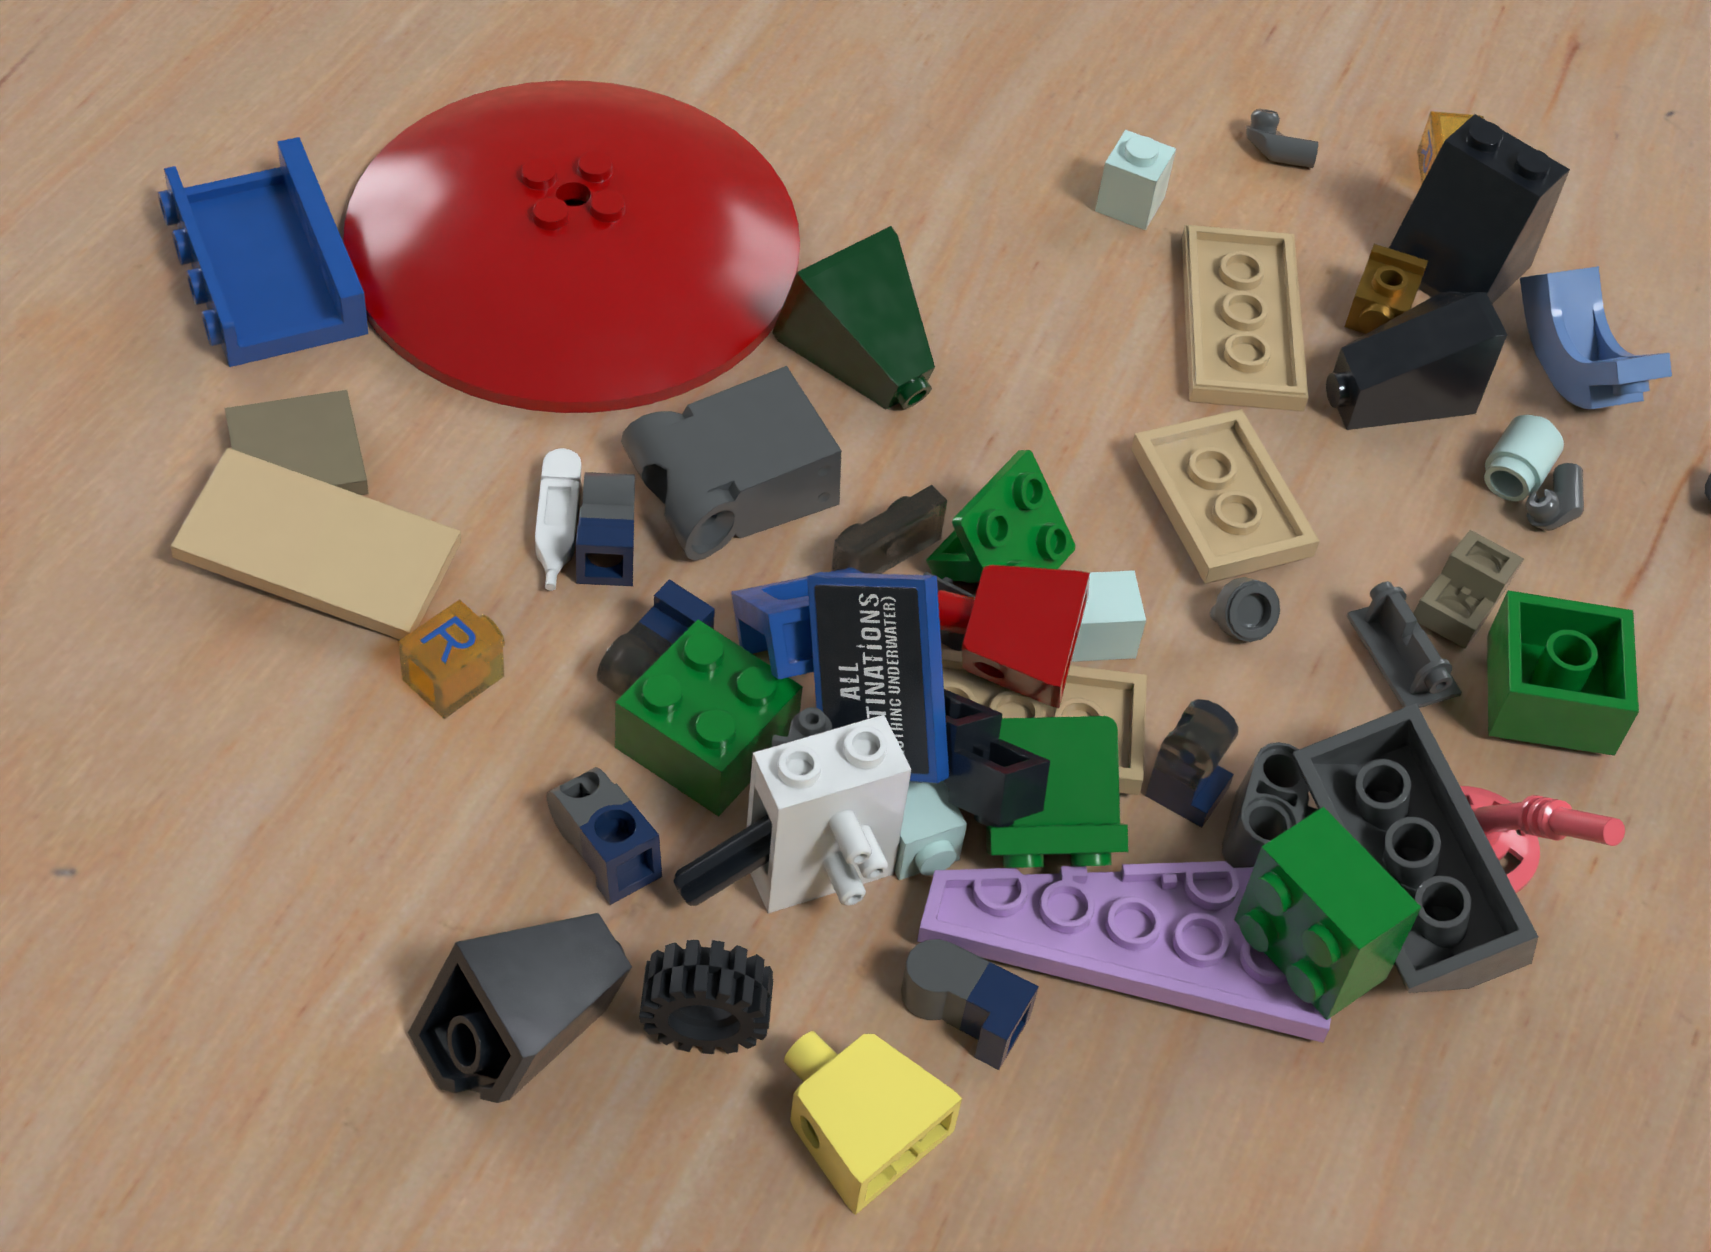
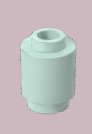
(1523, 457)

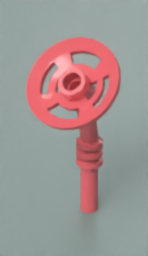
(1535, 818)

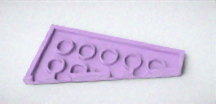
(1134, 931)

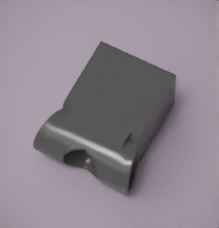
(737, 462)

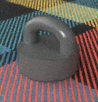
(1246, 609)

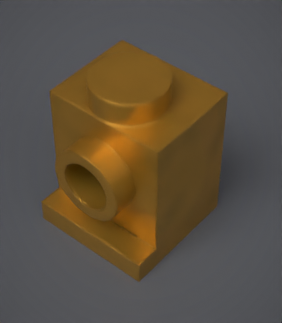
(1385, 288)

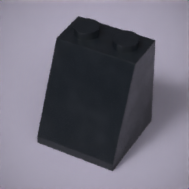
(1480, 211)

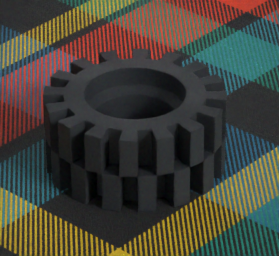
(706, 997)

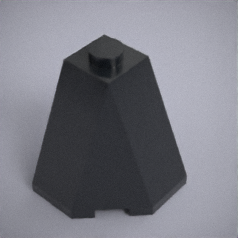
(1419, 363)
(516, 1003)

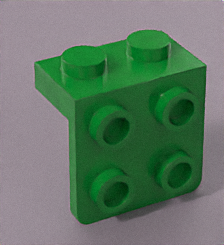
(1080, 796)

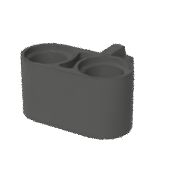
(1265, 804)

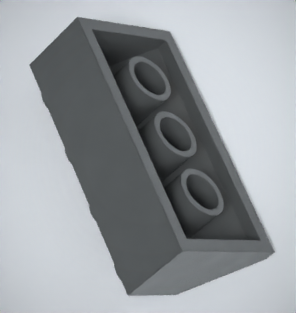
(1413, 818)

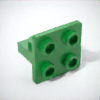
(1006, 525)

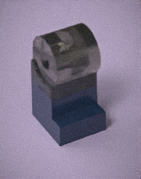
(652, 636)
(1187, 766)

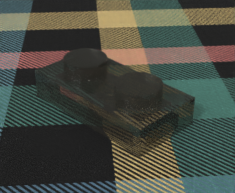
(893, 535)

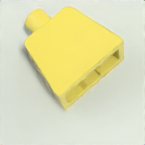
(866, 1113)

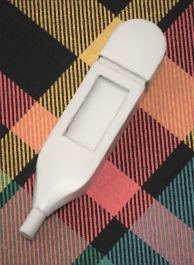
(557, 512)

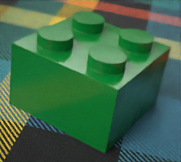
(1562, 673)
(704, 716)
(1325, 913)

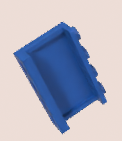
(265, 260)

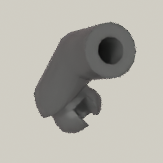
(1275, 145)
(1562, 503)

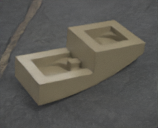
(1467, 588)

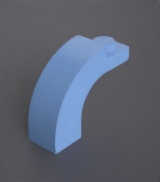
(1577, 345)

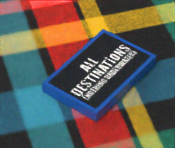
(882, 656)

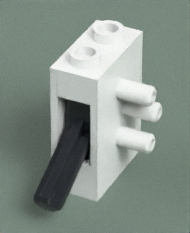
(817, 820)

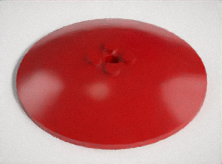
(562, 306)

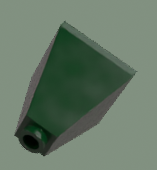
(861, 321)

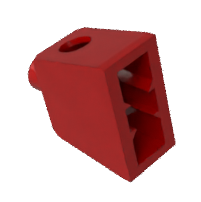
(1020, 627)

